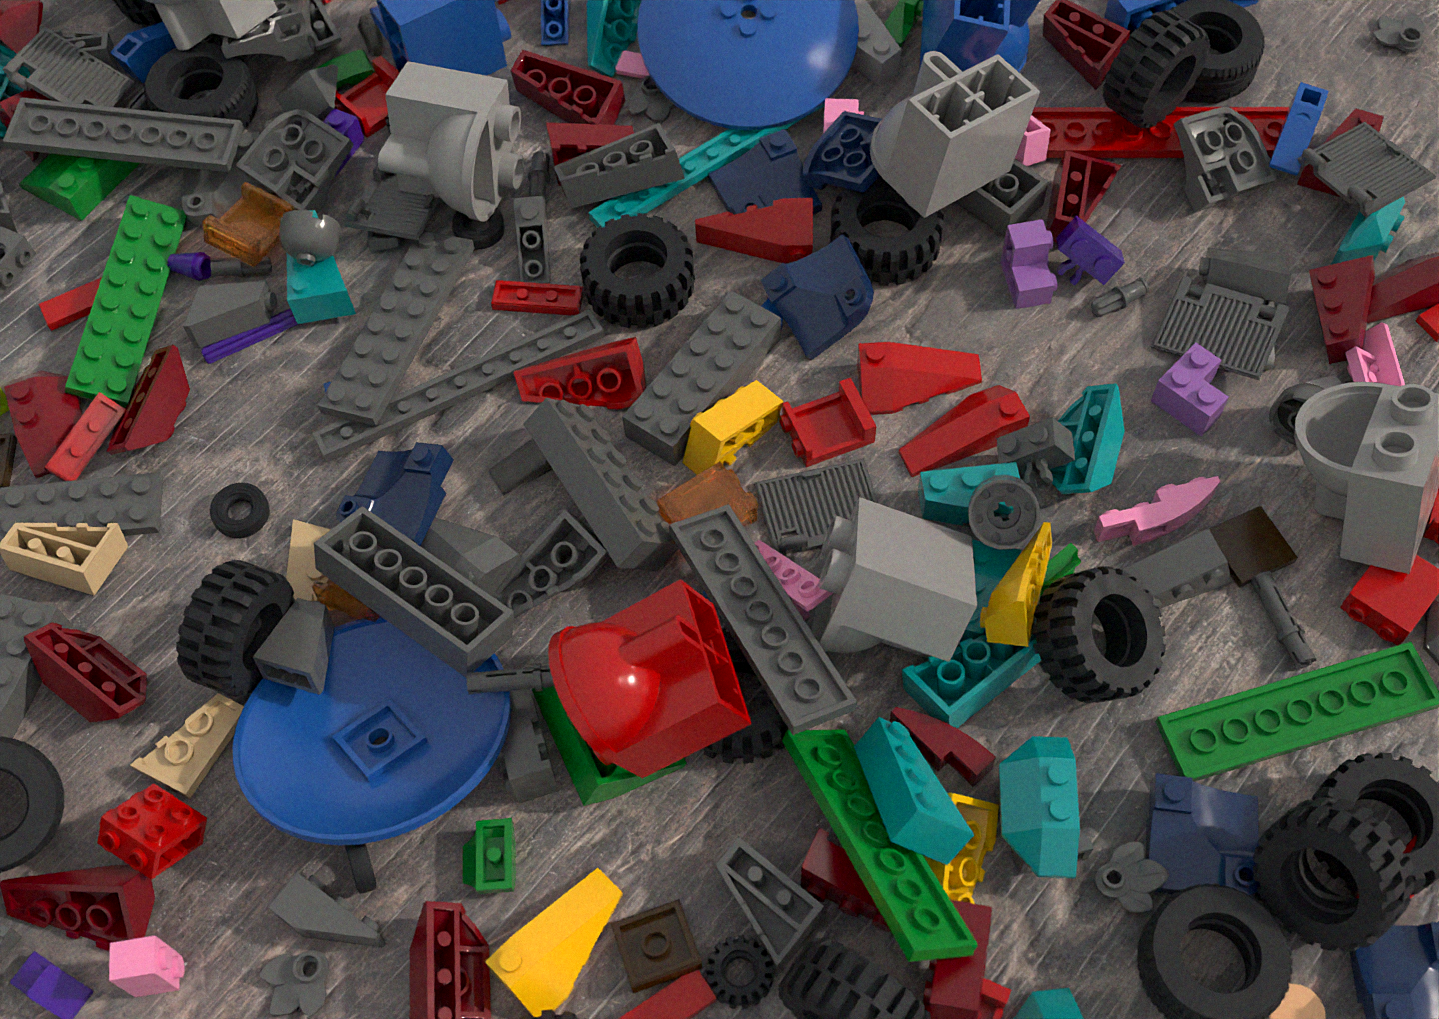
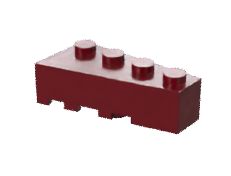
(568, 90)

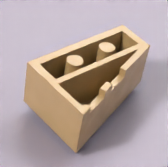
(64, 555)

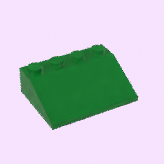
(76, 182)
(591, 777)

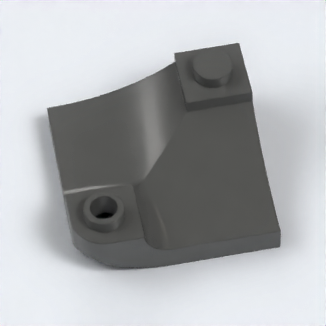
(281, 34)
(1221, 157)
(295, 160)
(216, 191)

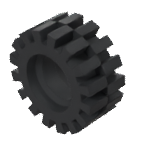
(740, 949)

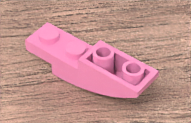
(1168, 511)

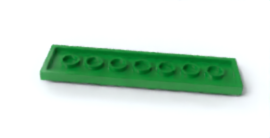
(126, 302)
(1298, 712)
(895, 876)

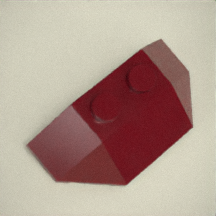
(19, 22)
(153, 403)
(41, 415)
(86, 672)
(448, 965)

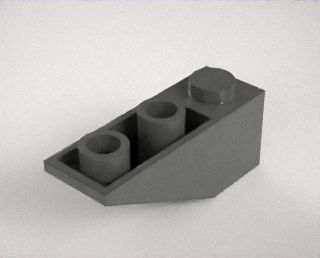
(532, 239)
(318, 916)

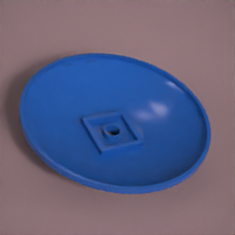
(748, 69)
(313, 759)

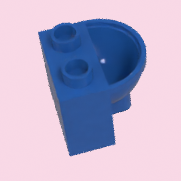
(977, 30)
(444, 33)

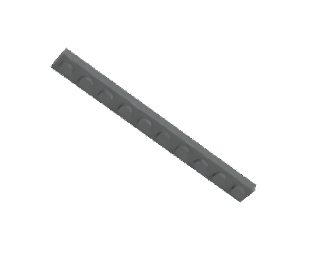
(461, 383)

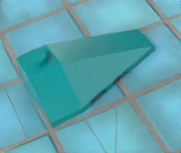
(610, 31)

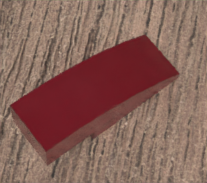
(946, 744)

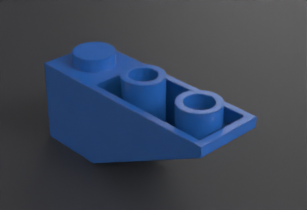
(555, 22)
(142, 49)
(1298, 128)

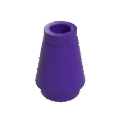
(193, 265)

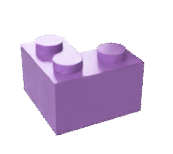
(1027, 262)
(1187, 390)

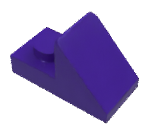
(51, 987)

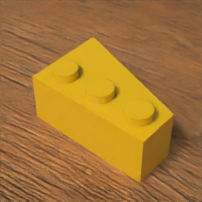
(731, 425)

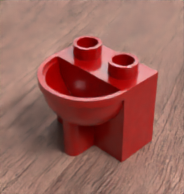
(649, 681)

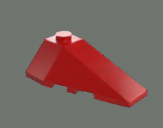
(771, 233)
(904, 374)
(598, 376)
(966, 430)

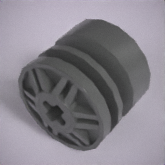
(1021, 520)

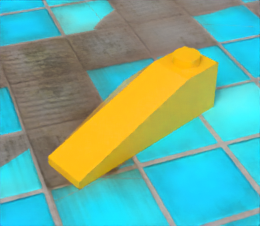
(1014, 599)
(965, 869)
(550, 950)

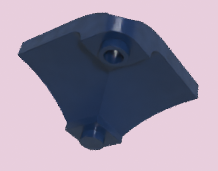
(843, 154)
(763, 175)
(821, 295)
(403, 489)
(1201, 834)
(1399, 973)

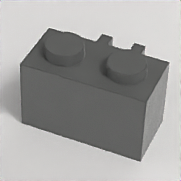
(1037, 449)

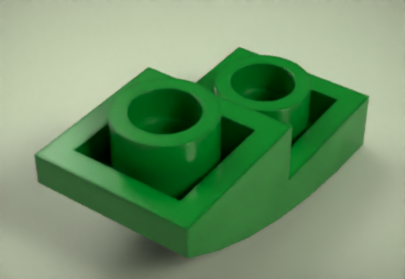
(352, 67)

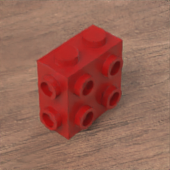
(151, 830)

